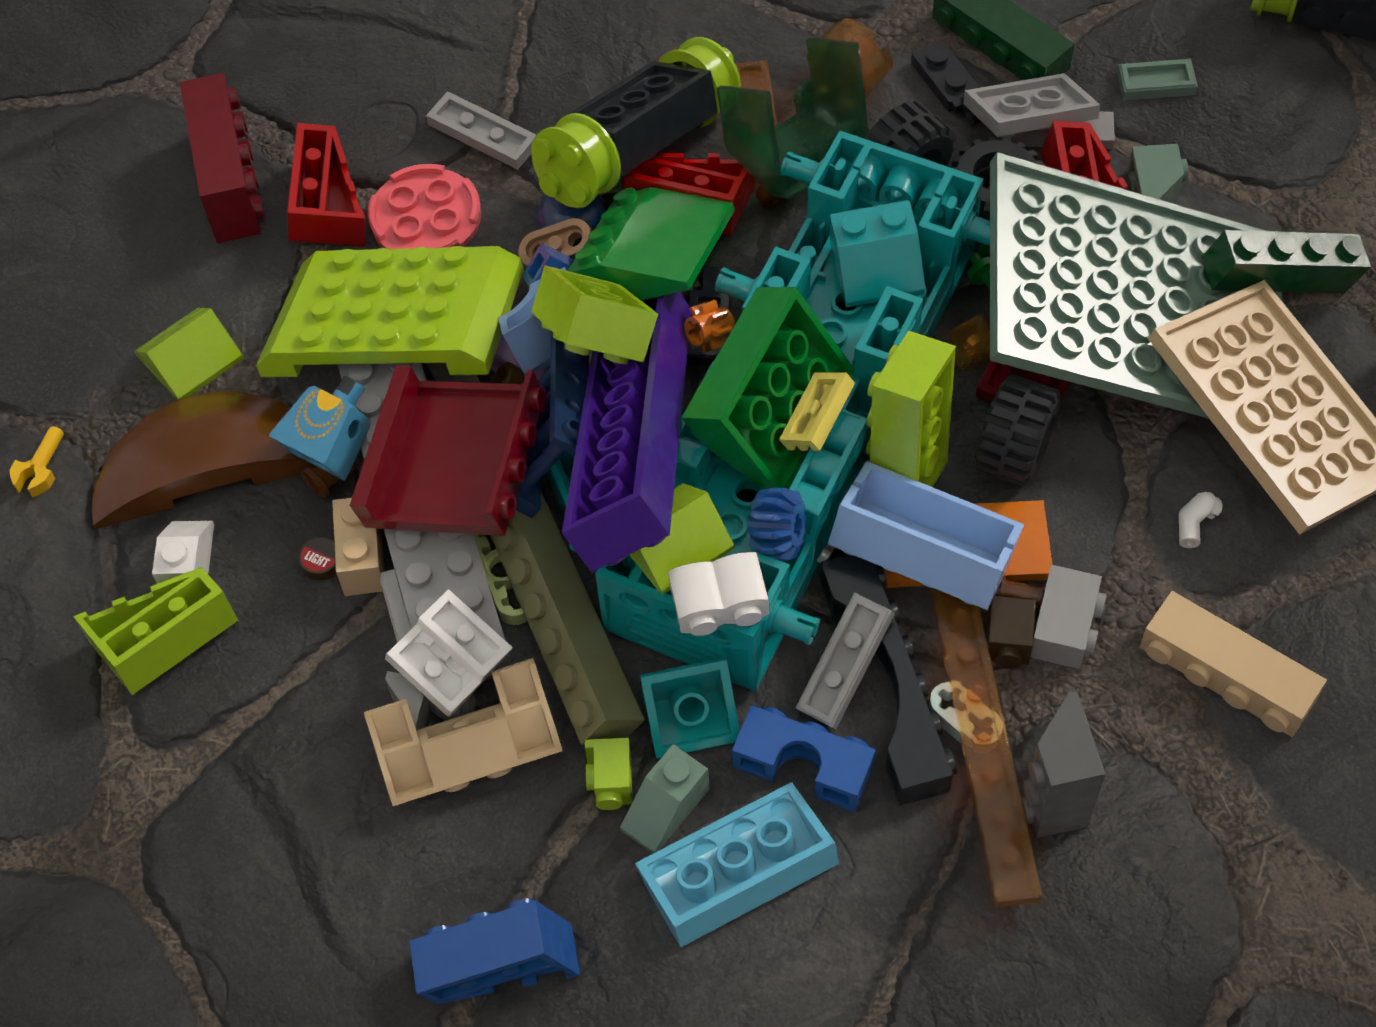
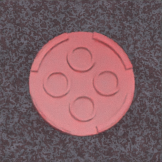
(424, 209)

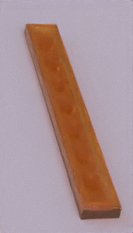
(986, 752)

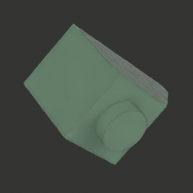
(1157, 171)
(665, 799)

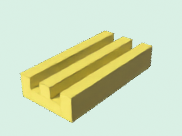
(817, 411)

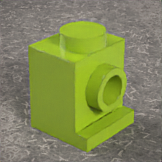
(609, 772)

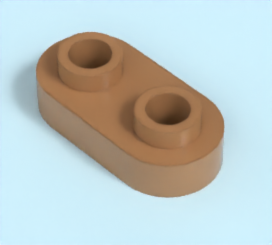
(557, 236)

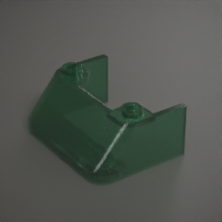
(823, 102)

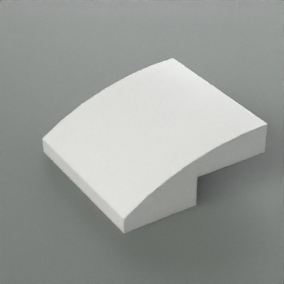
(448, 653)

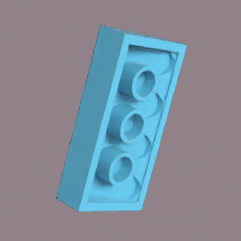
(737, 863)

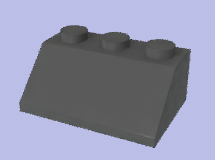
(1063, 773)

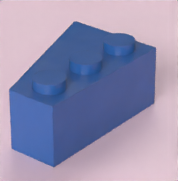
(492, 950)

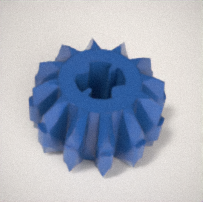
(777, 523)

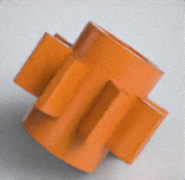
(709, 326)

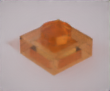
(971, 340)

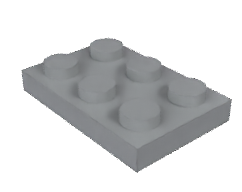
(1030, 104)

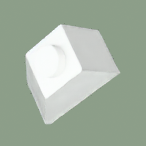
(182, 549)

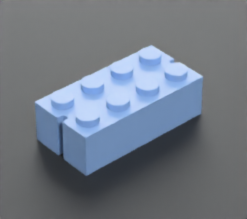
(925, 534)

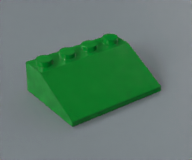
(653, 240)
(759, 384)

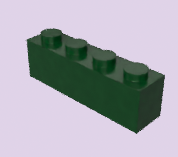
(1007, 36)
(1286, 261)

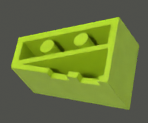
(159, 628)

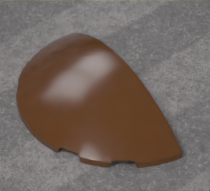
(189, 450)

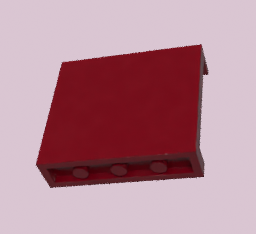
(448, 455)

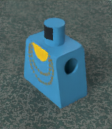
(325, 427)

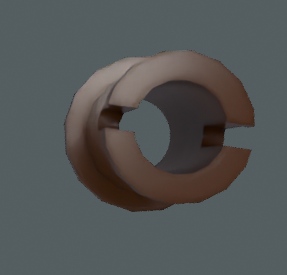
(1021, 590)

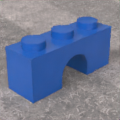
(772, 739)

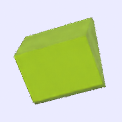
(190, 353)
(694, 537)

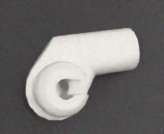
(1190, 516)

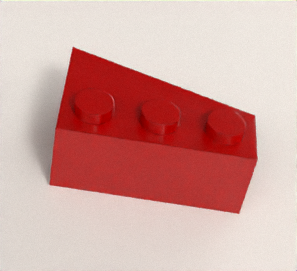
(1079, 151)
(700, 177)
(321, 192)

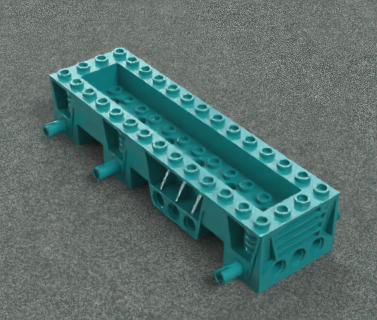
(849, 178)

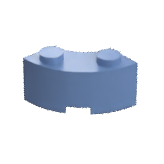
(525, 335)

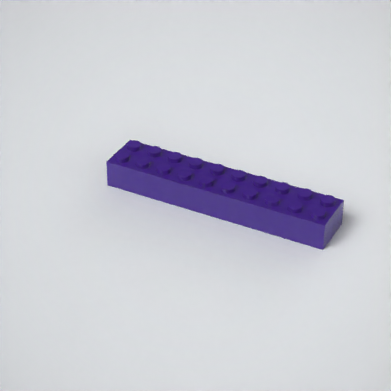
(629, 445)

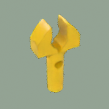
(43, 478)

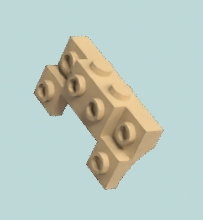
(467, 746)

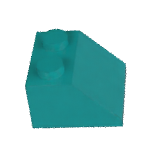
(876, 250)

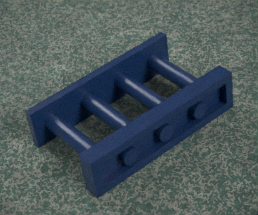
(565, 390)

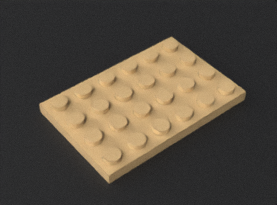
(1276, 402)

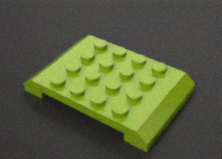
(395, 309)

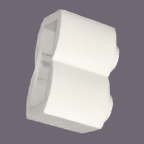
(719, 593)

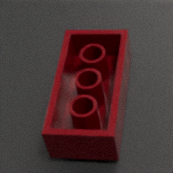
(222, 157)

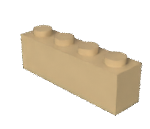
(1232, 664)

